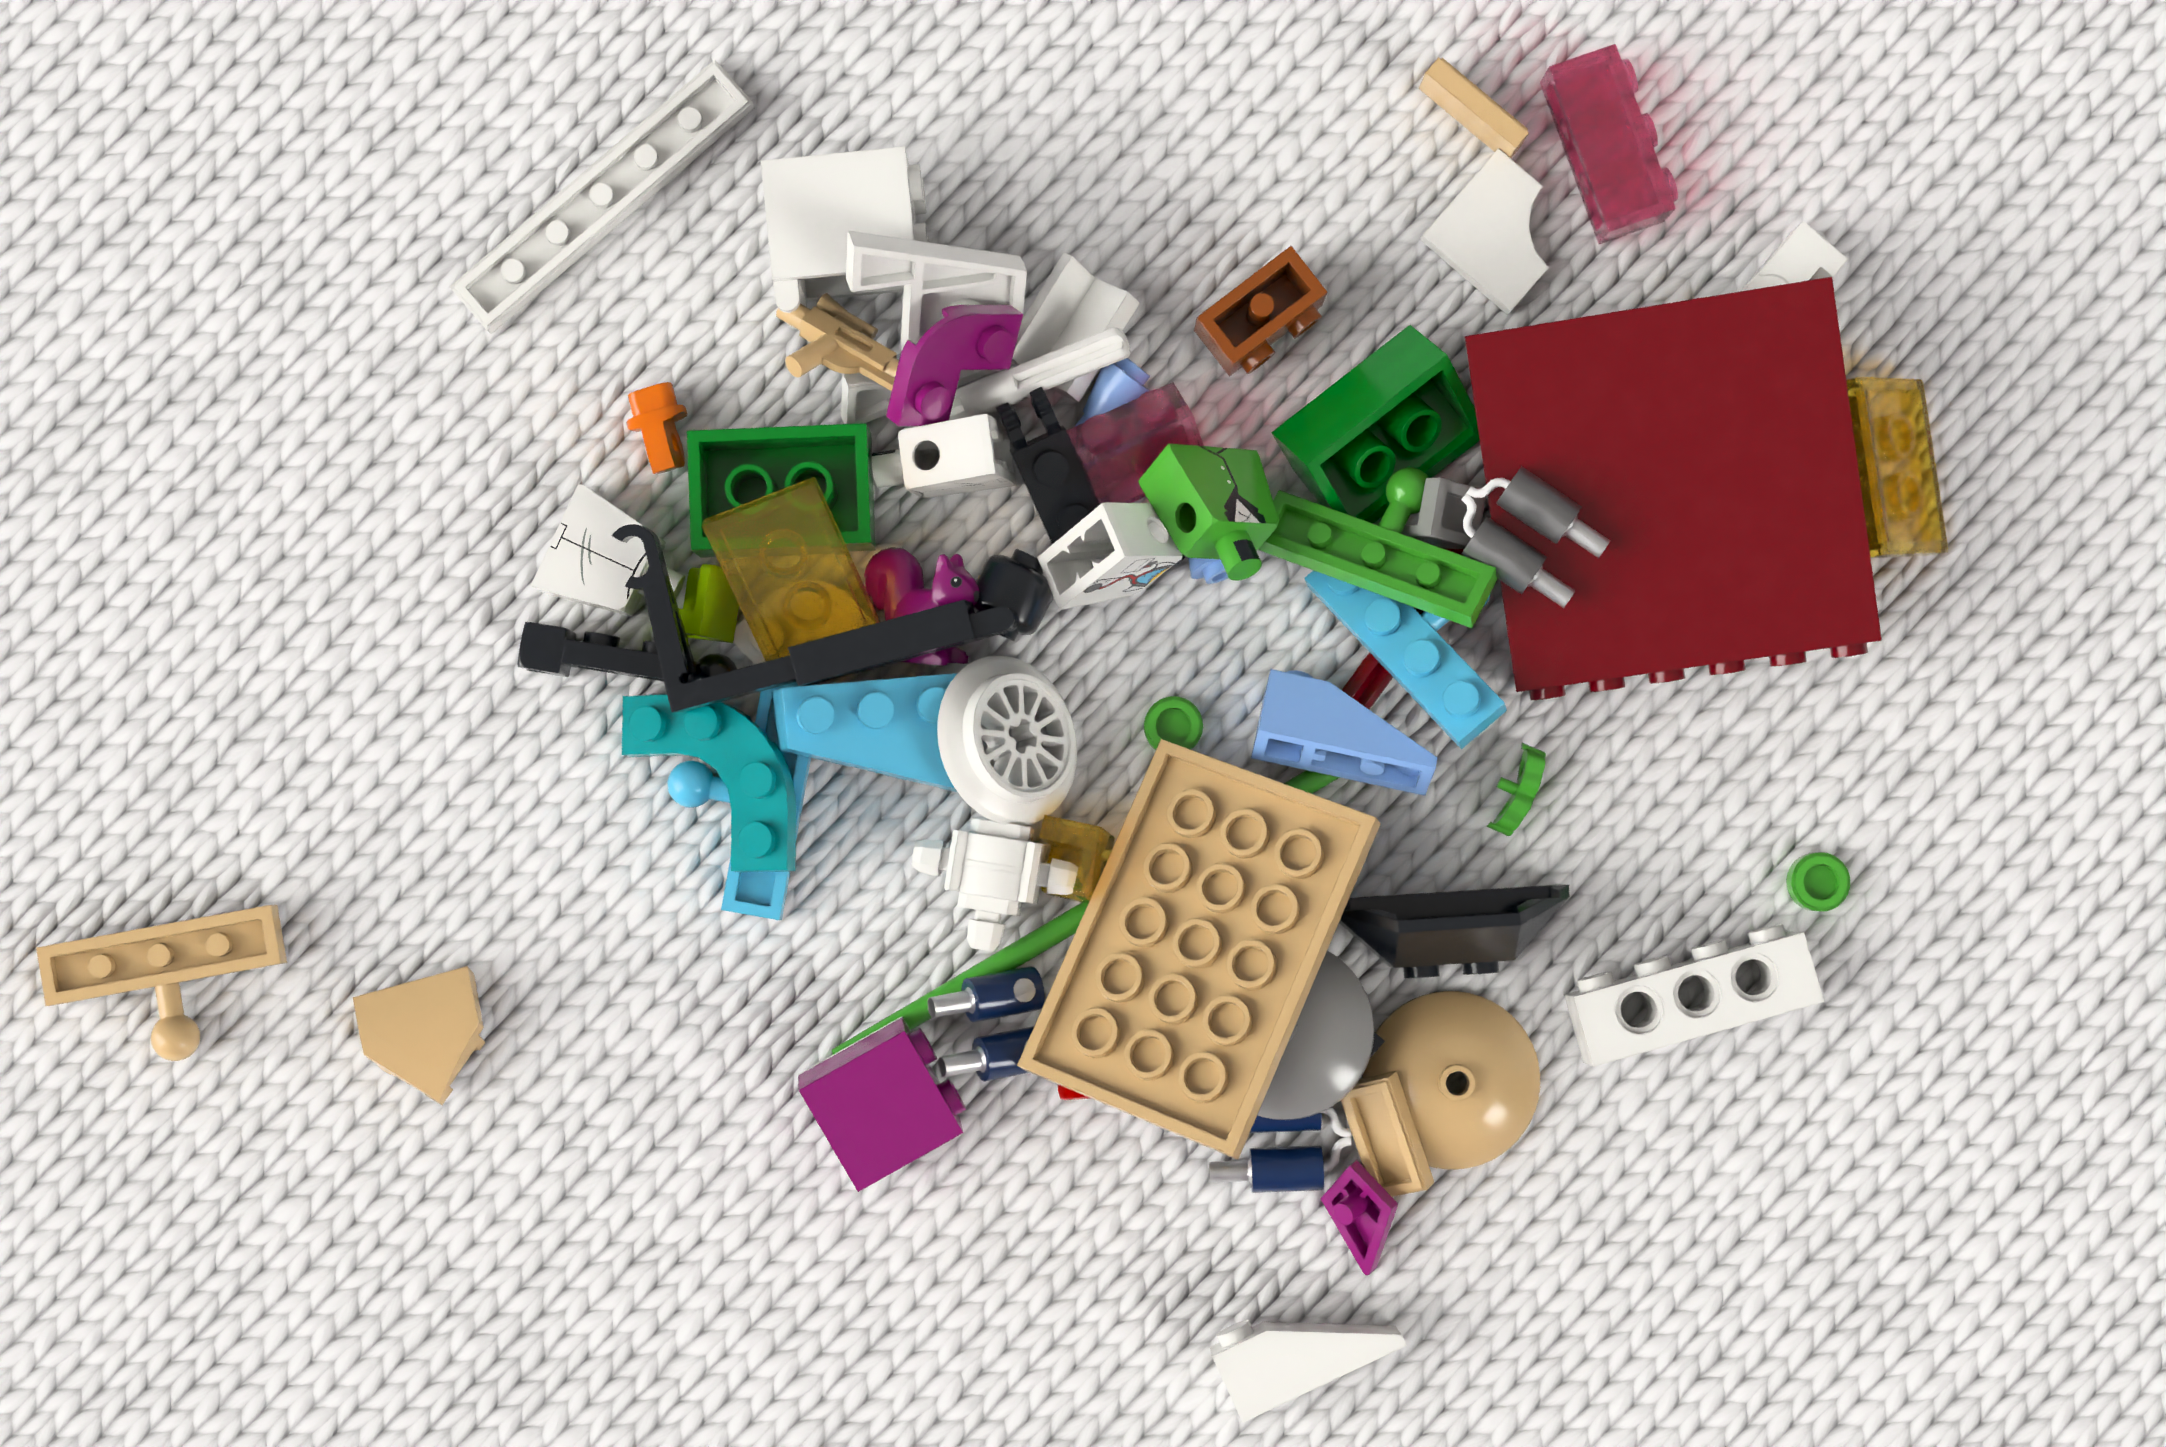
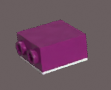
(882, 1102)

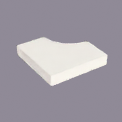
(1488, 232)

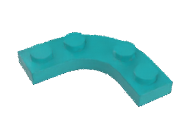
(746, 761)

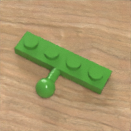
(1381, 556)

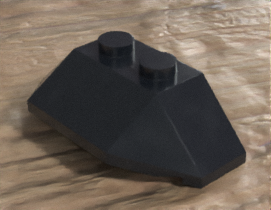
(1452, 926)

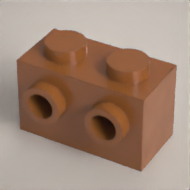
(1260, 311)

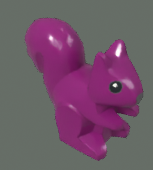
(897, 587)

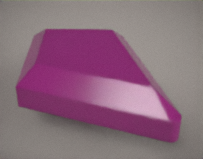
(1361, 1214)

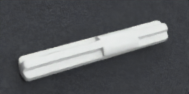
(1044, 371)

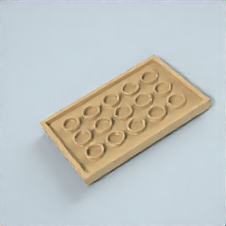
(1199, 947)

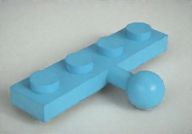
(1414, 656)
(694, 784)

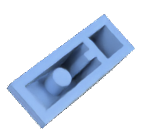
(1328, 732)

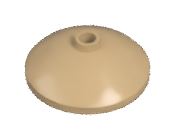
(1485, 1043)

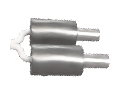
(1542, 510)

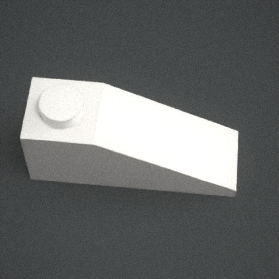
(1287, 1359)

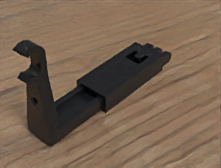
(810, 661)

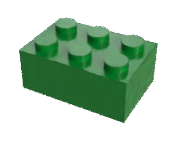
(750, 463)

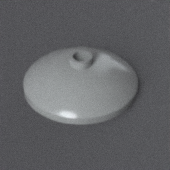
(1325, 1048)

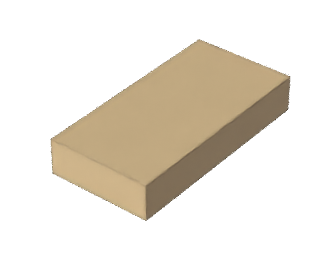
(1473, 108)
(1387, 1134)

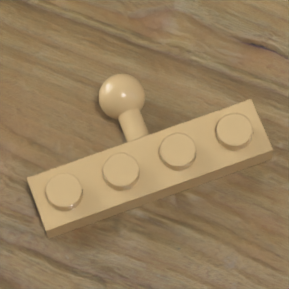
(161, 959)

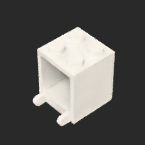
(820, 199)

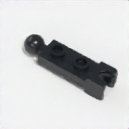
(555, 651)

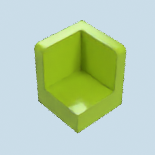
(709, 605)

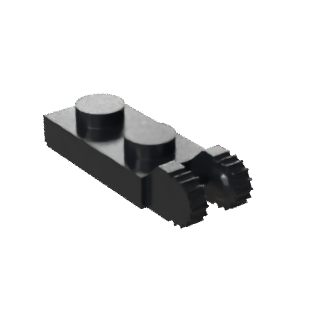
(1049, 468)

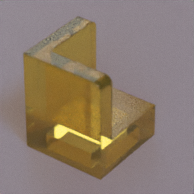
(1080, 844)

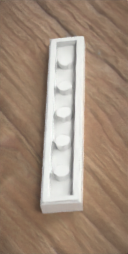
(602, 196)

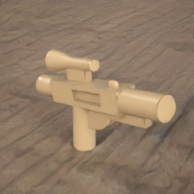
(839, 343)

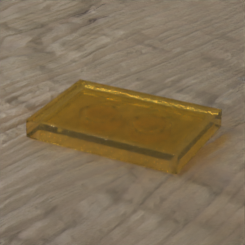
(1896, 467)
(789, 568)

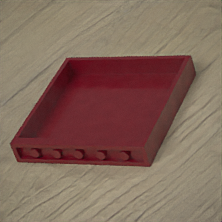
(1714, 465)

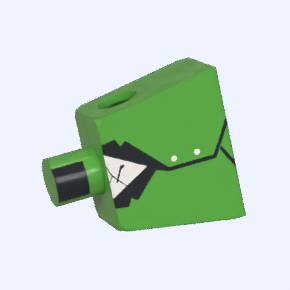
(1213, 504)

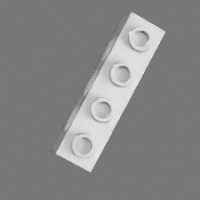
(1785, 985)

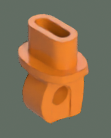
(654, 414)

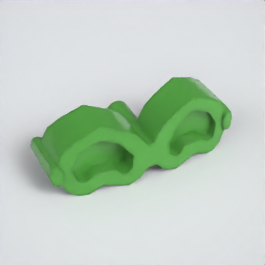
(1522, 791)

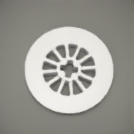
(1024, 780)

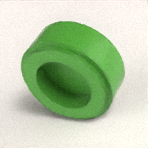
(1174, 721)
(1818, 881)

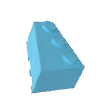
(868, 725)

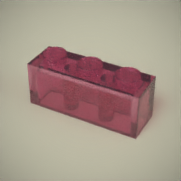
(1609, 143)

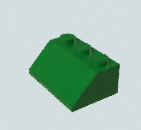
(1380, 417)

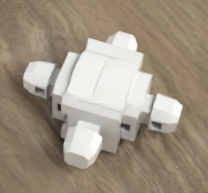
(995, 873)

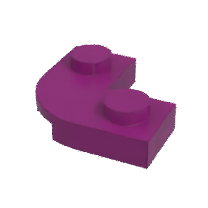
(930, 370)

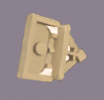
(423, 1029)

